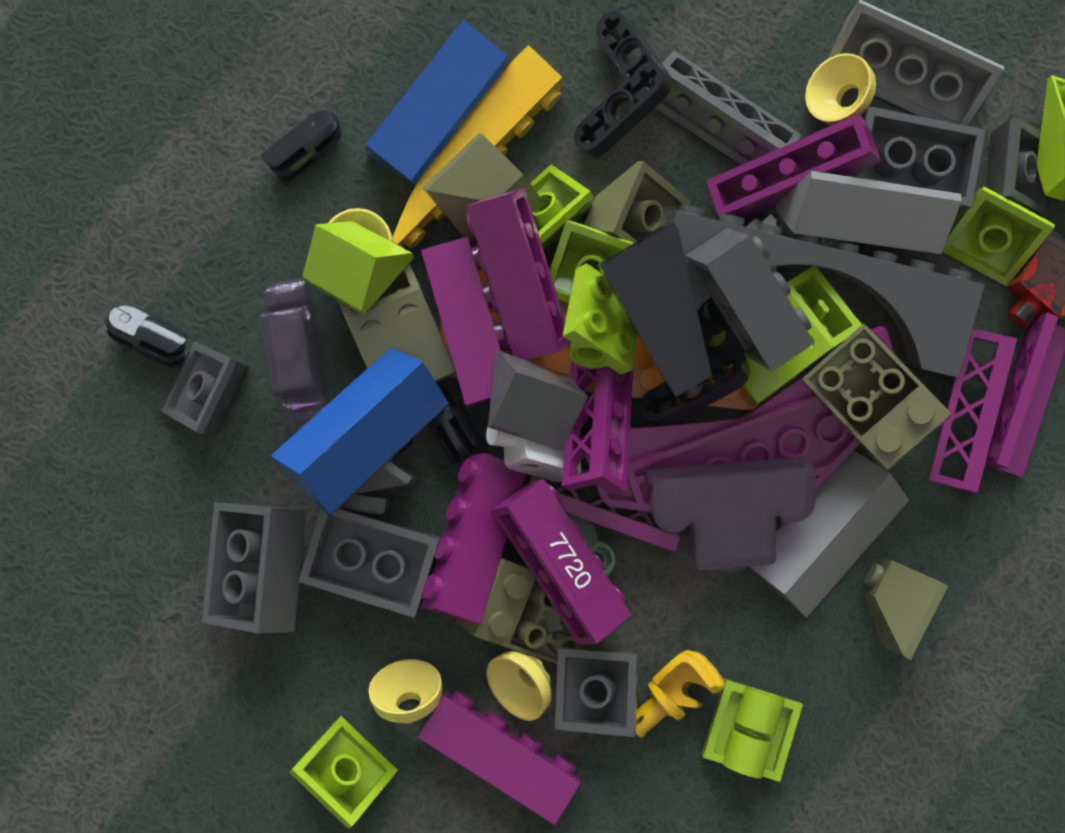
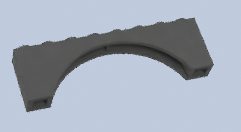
(926, 307)

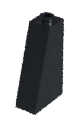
(659, 303)

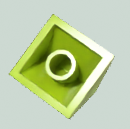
(562, 201)
(996, 236)
(577, 247)
(353, 263)
(344, 772)

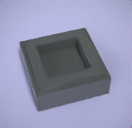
(368, 504)

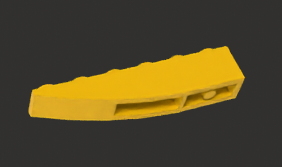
(500, 115)

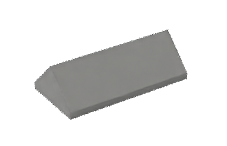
(917, 66)
(870, 212)
(846, 519)

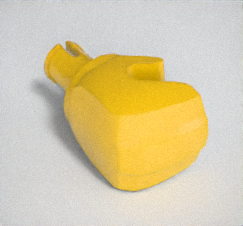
(671, 686)

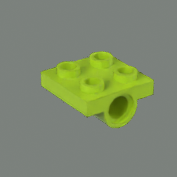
(598, 324)
(751, 731)

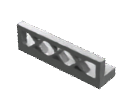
(719, 118)

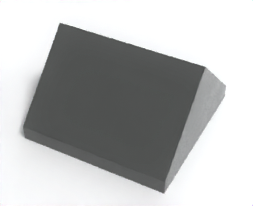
(1013, 165)
(204, 390)
(533, 401)
(597, 690)

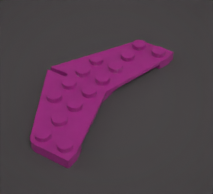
(782, 427)

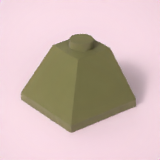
(474, 175)
(634, 204)
(901, 604)

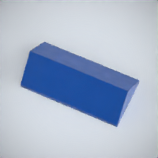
(437, 103)
(361, 429)

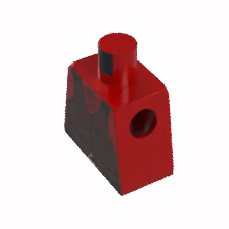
(1040, 283)

